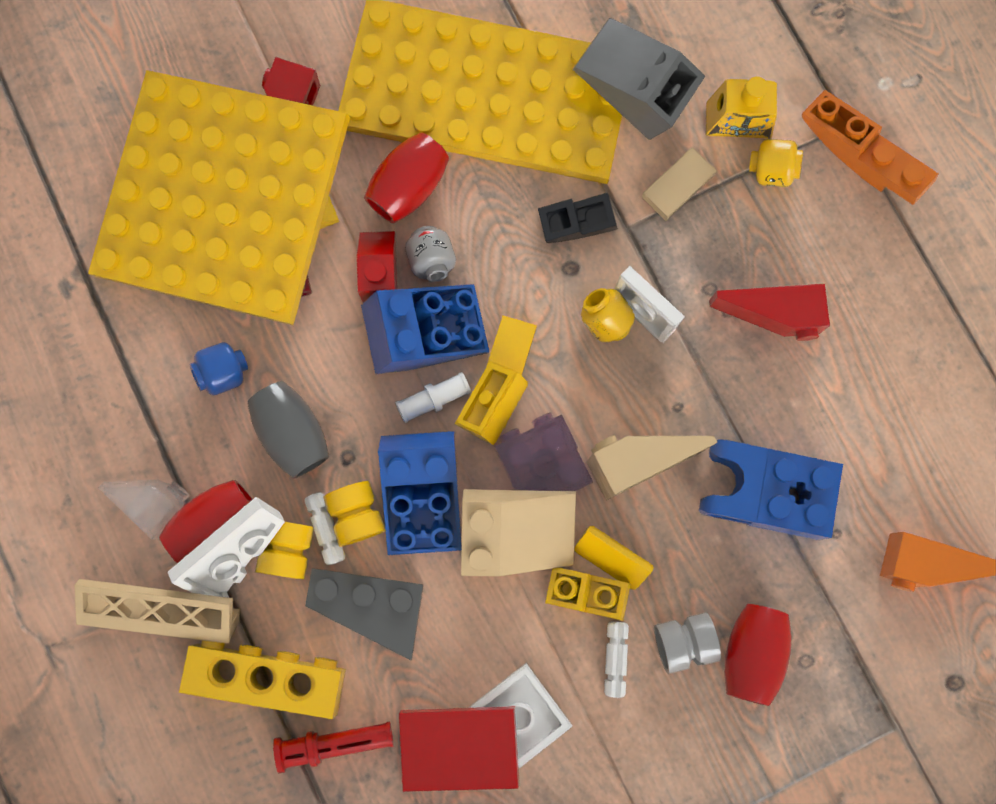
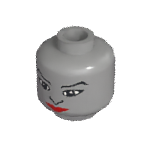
(430, 253)

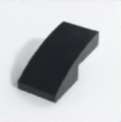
(577, 219)

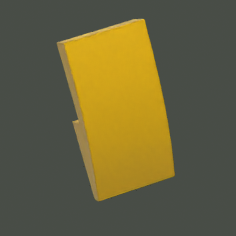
(588, 593)

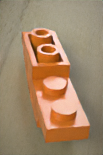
(862, 148)

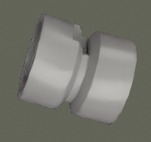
(687, 642)

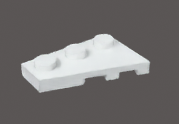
(225, 553)

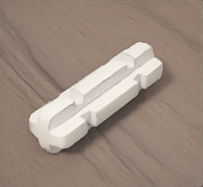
(323, 528)
(616, 659)

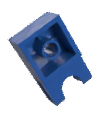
(763, 489)

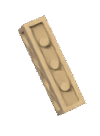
(155, 611)

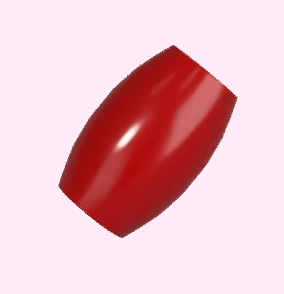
(406, 177)
(202, 517)
(758, 654)

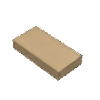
(679, 184)

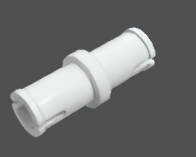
(433, 397)

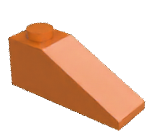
(926, 563)

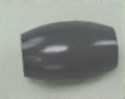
(288, 429)

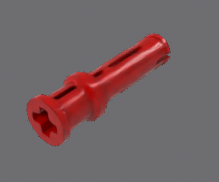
(314, 748)

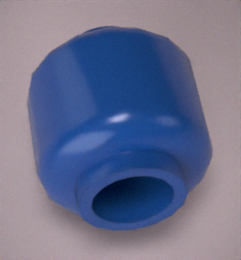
(218, 368)

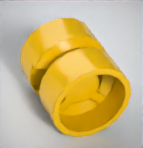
(352, 508)
(285, 552)

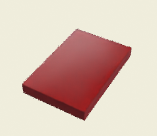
(459, 749)

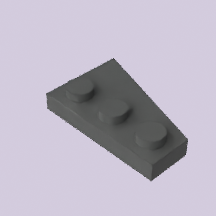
(370, 606)

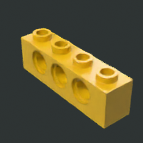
(203, 679)

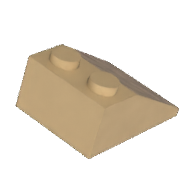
(634, 459)
(516, 531)

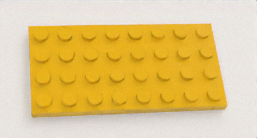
(478, 91)

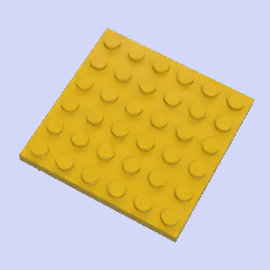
(220, 196)

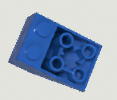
(423, 327)
(420, 492)

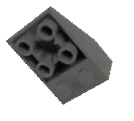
(639, 77)

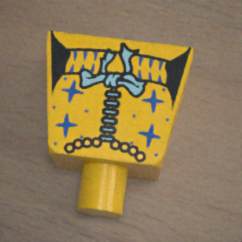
(743, 109)

